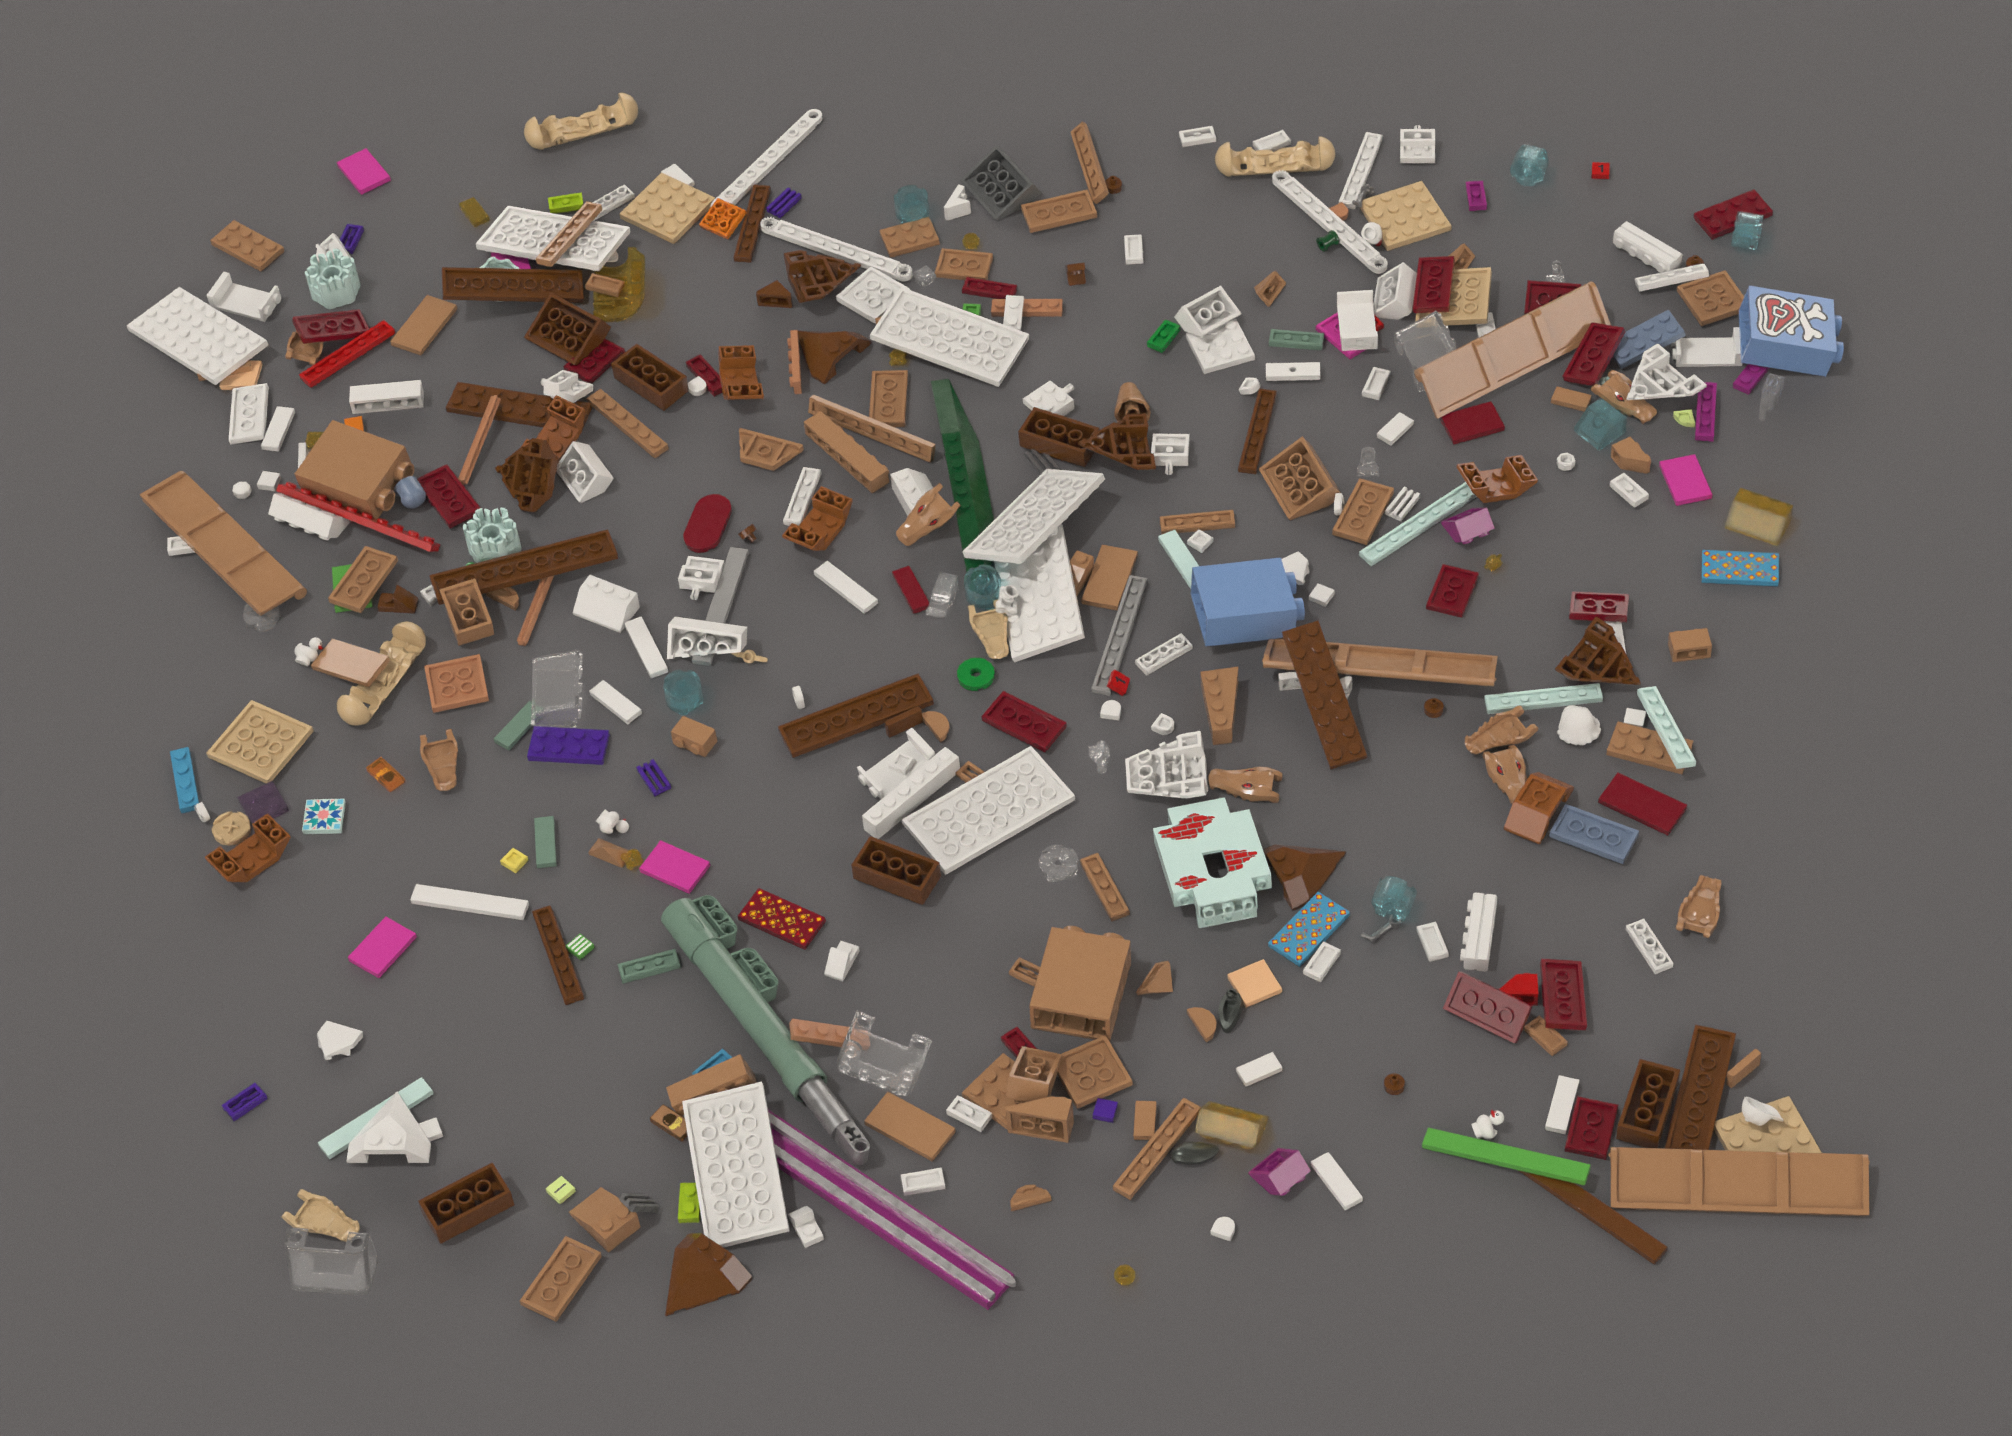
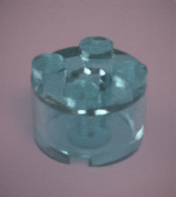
(1529, 165)
(911, 204)
(1747, 230)
(982, 586)
(683, 691)
(1393, 898)

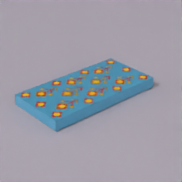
(1740, 568)
(1308, 929)

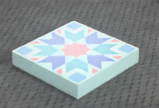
(323, 816)

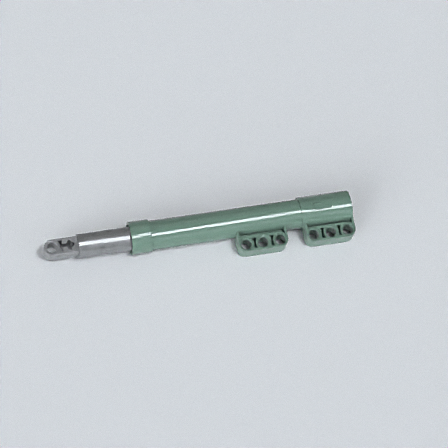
(746, 987)

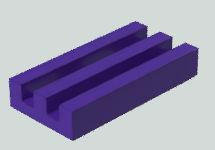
(781, 202)
(353, 238)
(647, 767)
(246, 1104)

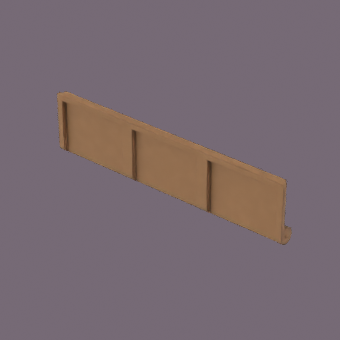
(1511, 350)
(222, 543)
(1396, 663)
(1739, 1181)

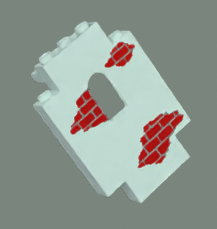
(1206, 830)

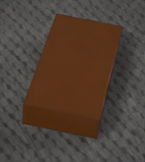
(903, 721)

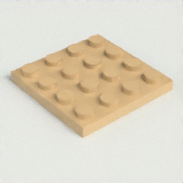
(667, 208)
(1405, 215)
(1468, 297)
(260, 742)
(1773, 1136)

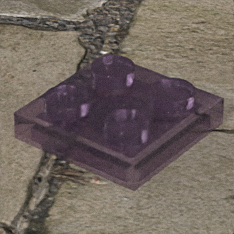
(263, 801)

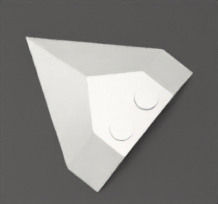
(1660, 380)
(391, 1132)

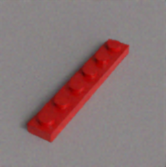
(347, 354)

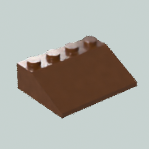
(566, 330)

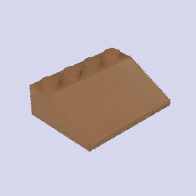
(1299, 480)

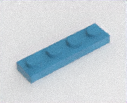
(184, 779)

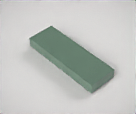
(1296, 339)
(515, 728)
(545, 842)
(649, 966)

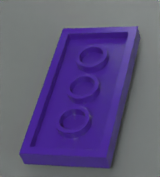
(568, 745)

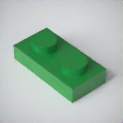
(1163, 336)

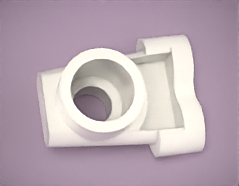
(1006, 600)

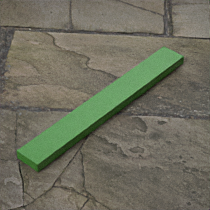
(1506, 1156)

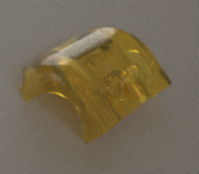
(632, 296)

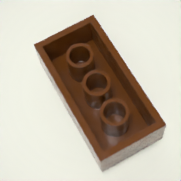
(650, 377)
(1056, 436)
(896, 870)
(1648, 1104)
(466, 1203)

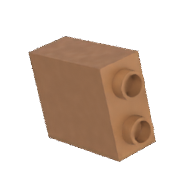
(355, 468)
(1080, 983)

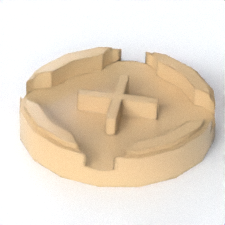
(231, 828)

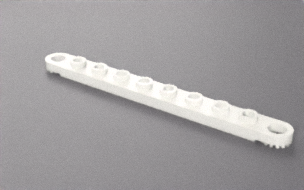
(771, 157)
(1330, 221)
(835, 248)

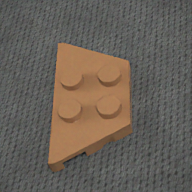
(766, 450)

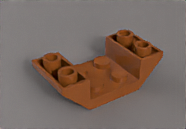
(738, 373)
(562, 427)
(1500, 483)
(822, 522)
(1535, 806)
(253, 854)

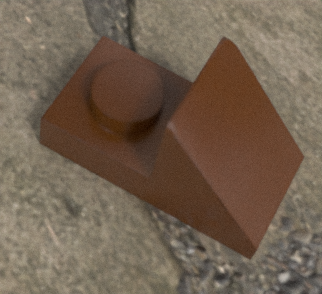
(1075, 273)
(398, 602)

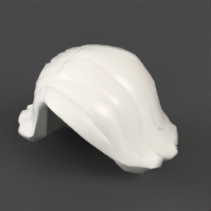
(1578, 726)

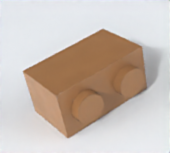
(1689, 645)
(693, 736)

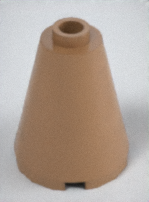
(1130, 402)

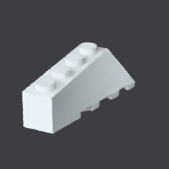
(307, 516)
(701, 638)

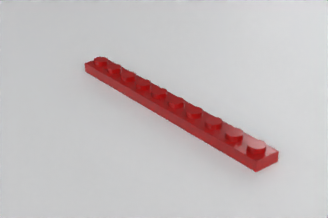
(364, 518)

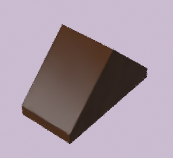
(774, 296)

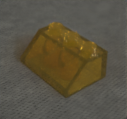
(1759, 516)
(1230, 1124)

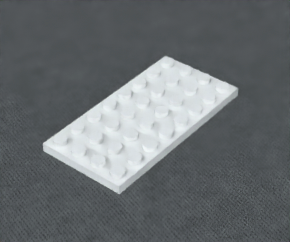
(528, 232)
(197, 335)
(949, 336)
(1033, 516)
(1045, 599)
(988, 810)
(735, 1165)

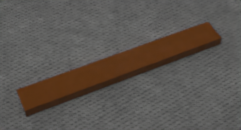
(1602, 1216)

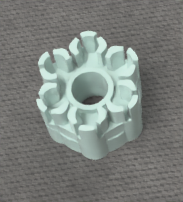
(332, 281)
(491, 536)

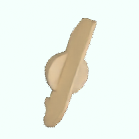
(749, 656)

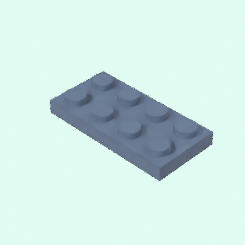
(1658, 330)
(1594, 834)

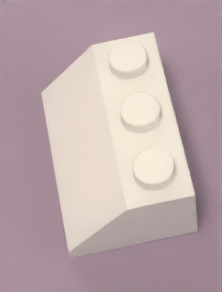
(1395, 293)
(1207, 312)
(583, 472)
(909, 487)
(605, 603)

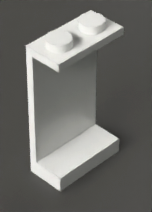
(242, 299)
(1356, 320)
(1708, 351)
(882, 779)

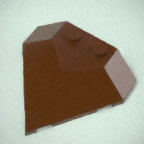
(815, 275)
(825, 349)
(1124, 442)
(530, 474)
(1598, 658)
(1301, 870)
(703, 1273)

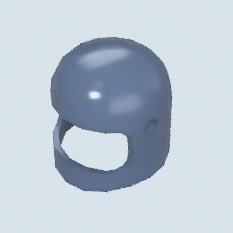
(411, 492)

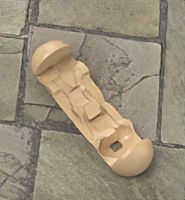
(560, 131)
(1293, 159)
(402, 650)

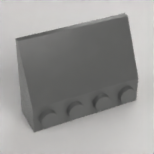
(1000, 184)

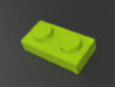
(565, 203)
(688, 1204)

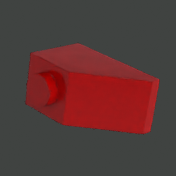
(1523, 987)

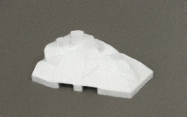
(1171, 770)

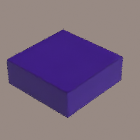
(1105, 1110)

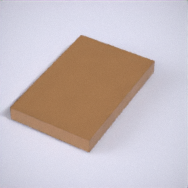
(963, 264)

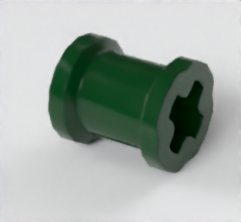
(1328, 240)

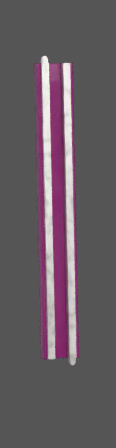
(888, 1215)

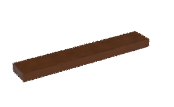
(751, 223)
(1257, 431)
(558, 955)

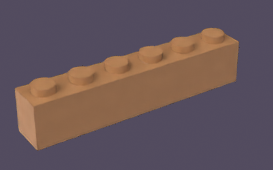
(846, 452)

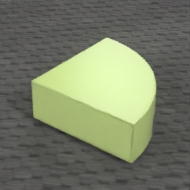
(1684, 418)

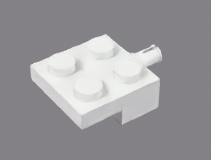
(1417, 145)
(566, 385)
(1051, 398)
(1170, 450)
(700, 575)

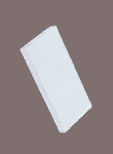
(248, 413)

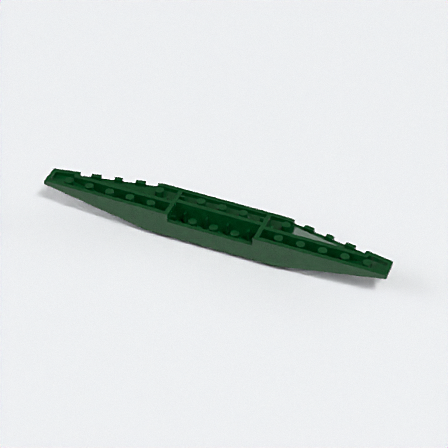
(964, 468)

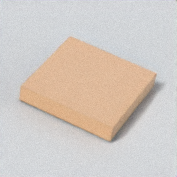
(243, 379)
(1254, 983)

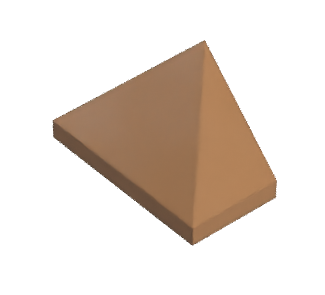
(1463, 257)
(1270, 288)
(608, 852)
(1157, 980)

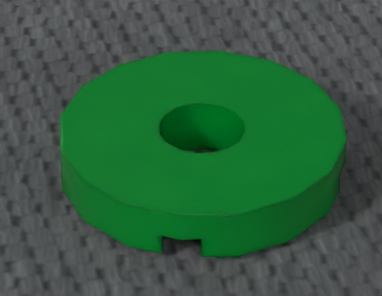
(975, 665)

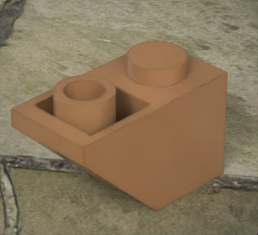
(1630, 457)

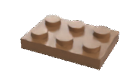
(909, 237)

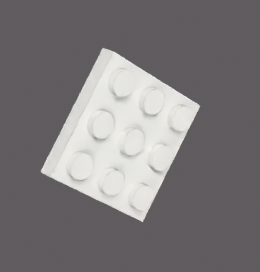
(870, 294)
(1221, 347)

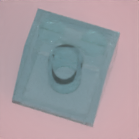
(1601, 424)

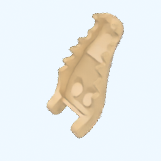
(991, 630)
(321, 1217)

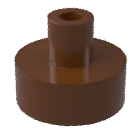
(1113, 185)
(1694, 260)
(748, 532)
(1433, 708)
(1394, 1084)

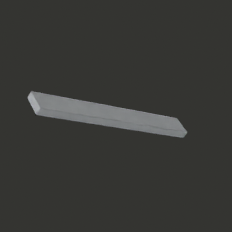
(724, 594)
(1119, 633)

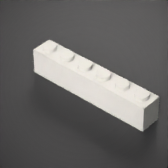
(911, 793)

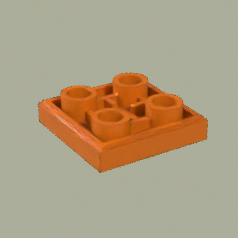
(722, 218)

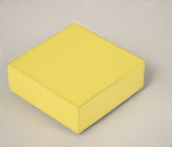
(514, 860)

